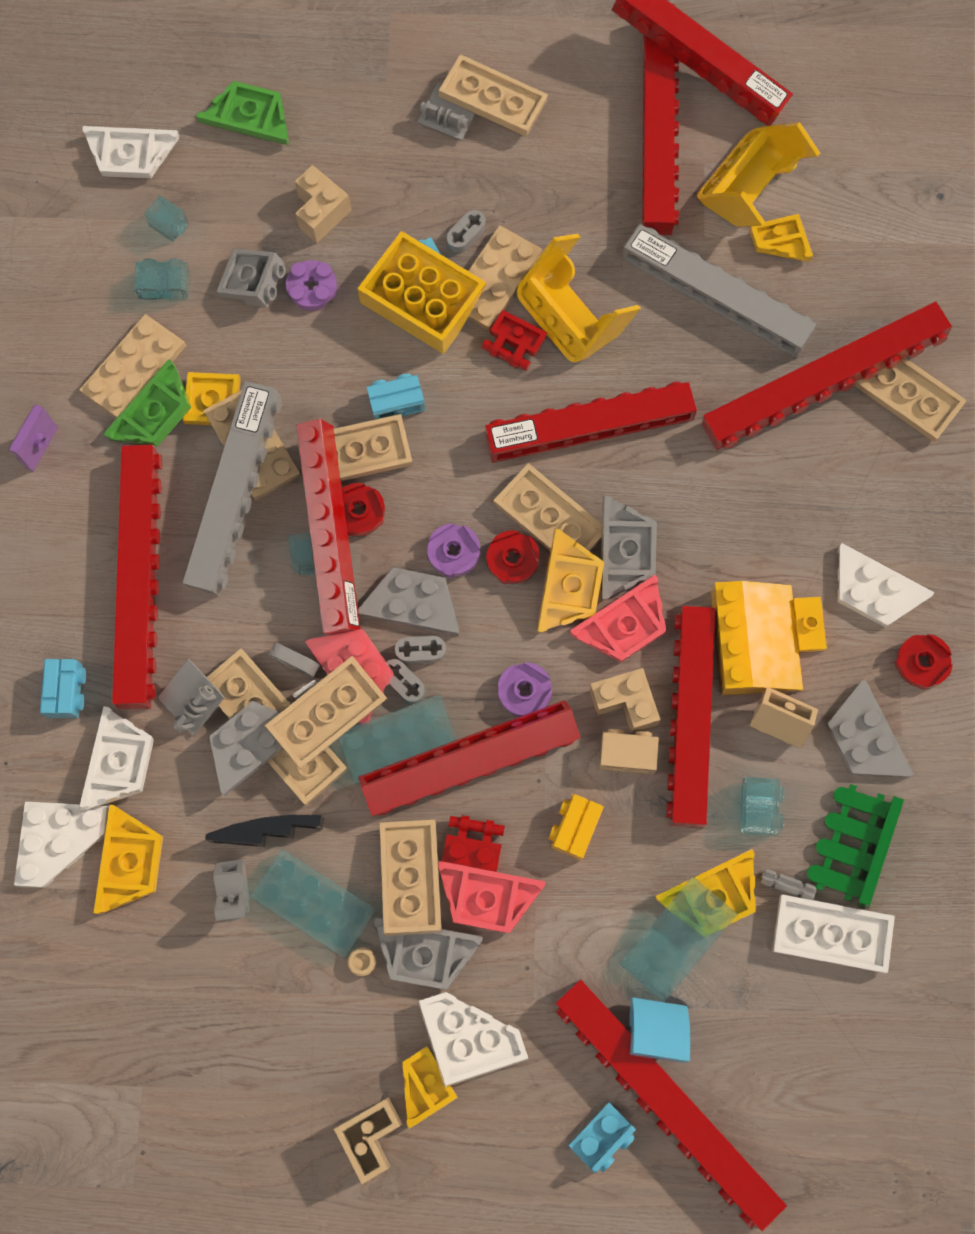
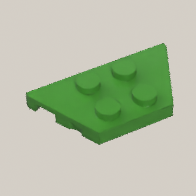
(249, 112)
(153, 410)

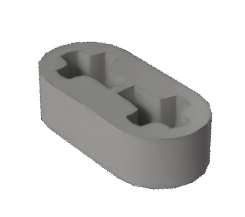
(461, 229)
(420, 643)
(293, 660)
(408, 677)

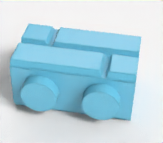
(396, 396)
(62, 688)

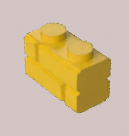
(576, 827)

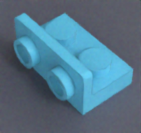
(603, 1138)

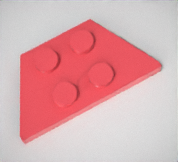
(626, 623)
(337, 648)
(487, 897)

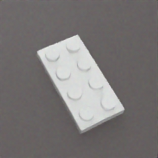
(833, 934)

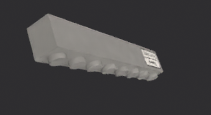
(718, 291)
(232, 488)

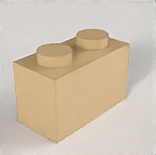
(784, 717)
(628, 752)

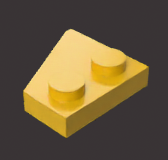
(782, 238)
(424, 1087)

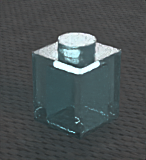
(166, 218)
(301, 554)

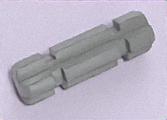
(788, 884)

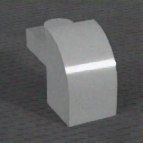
(231, 890)

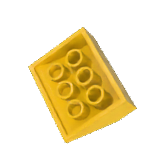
(421, 292)
(756, 637)

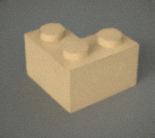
(324, 204)
(630, 693)
(360, 1139)

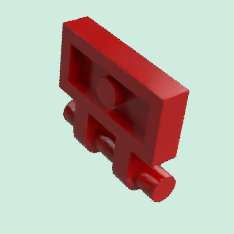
(518, 334)
(473, 852)

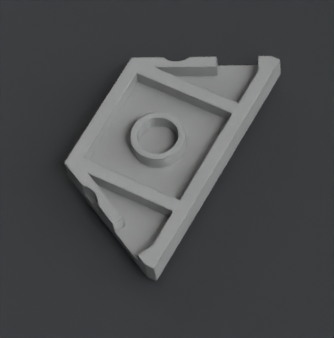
(626, 547)
(412, 601)
(866, 737)
(243, 745)
(427, 958)

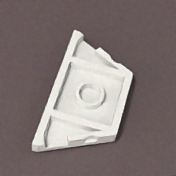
(129, 150)
(876, 589)
(117, 761)

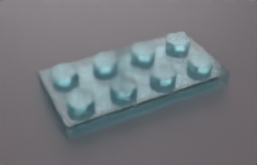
(397, 736)
(313, 903)
(678, 938)

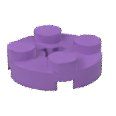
(303, 273)
(455, 535)
(520, 675)

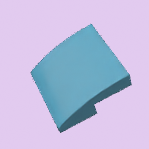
(659, 1030)

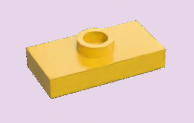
(809, 624)

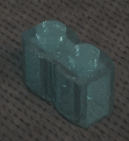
(162, 279)
(761, 807)

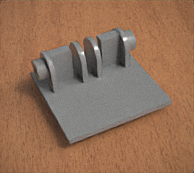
(445, 116)
(190, 698)

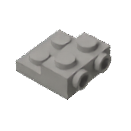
(251, 277)

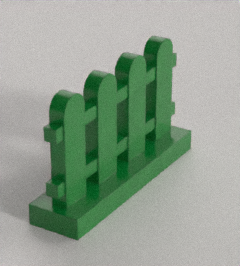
(852, 857)

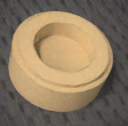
(361, 961)

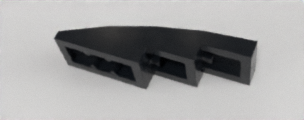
(256, 830)

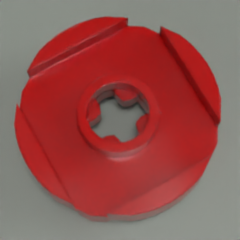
(373, 515)
(510, 572)
(908, 662)

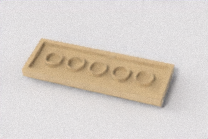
(244, 682)

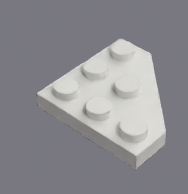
(55, 839)
(468, 1039)

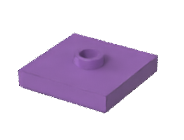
(33, 437)

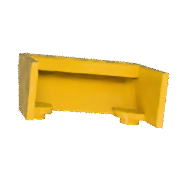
(751, 167)
(560, 311)

